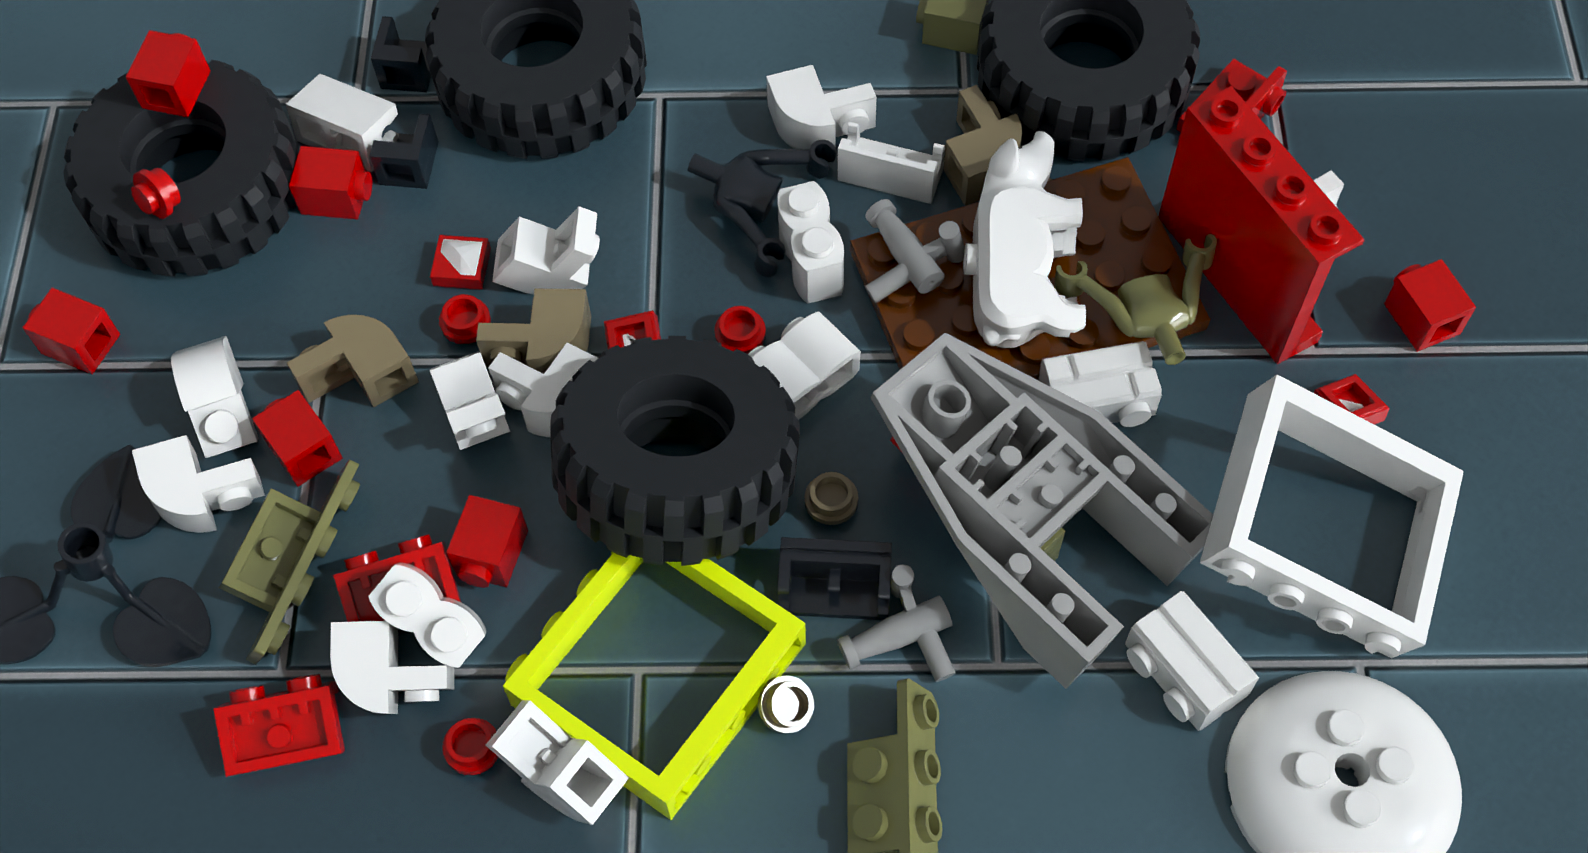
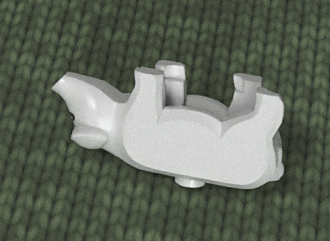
(1014, 247)

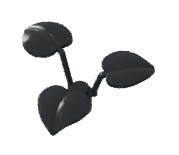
(158, 628)

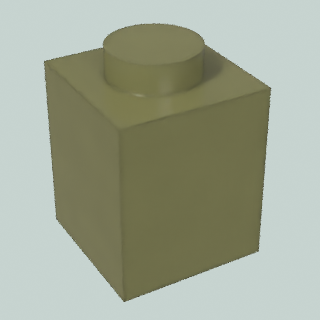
(952, 23)

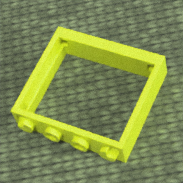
(721, 723)

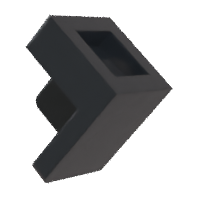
(399, 62)
(407, 160)

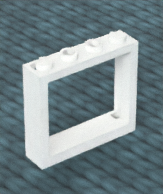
(1367, 449)

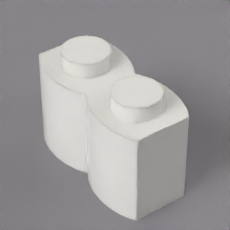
(811, 242)
(810, 360)
(416, 604)

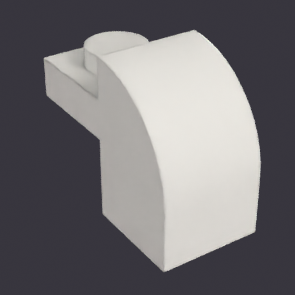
(808, 115)
(546, 257)
(532, 390)
(212, 395)
(469, 400)
(184, 493)
(368, 670)
(556, 767)

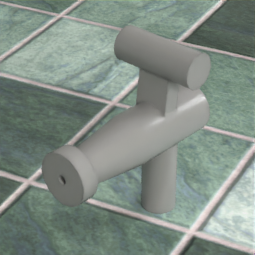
(914, 259)
(913, 624)

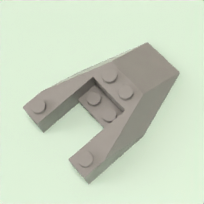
(1011, 469)

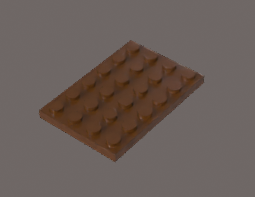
(1116, 240)

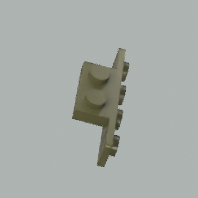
(277, 553)
(896, 781)

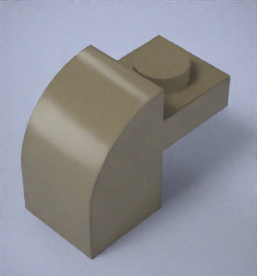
(970, 153)
(556, 319)
(357, 350)

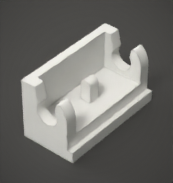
(340, 117)
(889, 166)

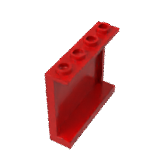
(1268, 220)

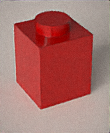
(168, 73)
(330, 182)
(1429, 304)
(71, 330)
(297, 437)
(487, 542)

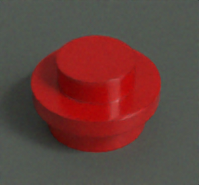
(155, 192)
(461, 318)
(740, 329)
(466, 746)

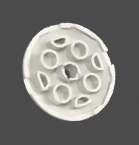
(1307, 726)

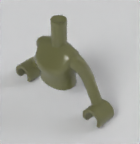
(1148, 304)

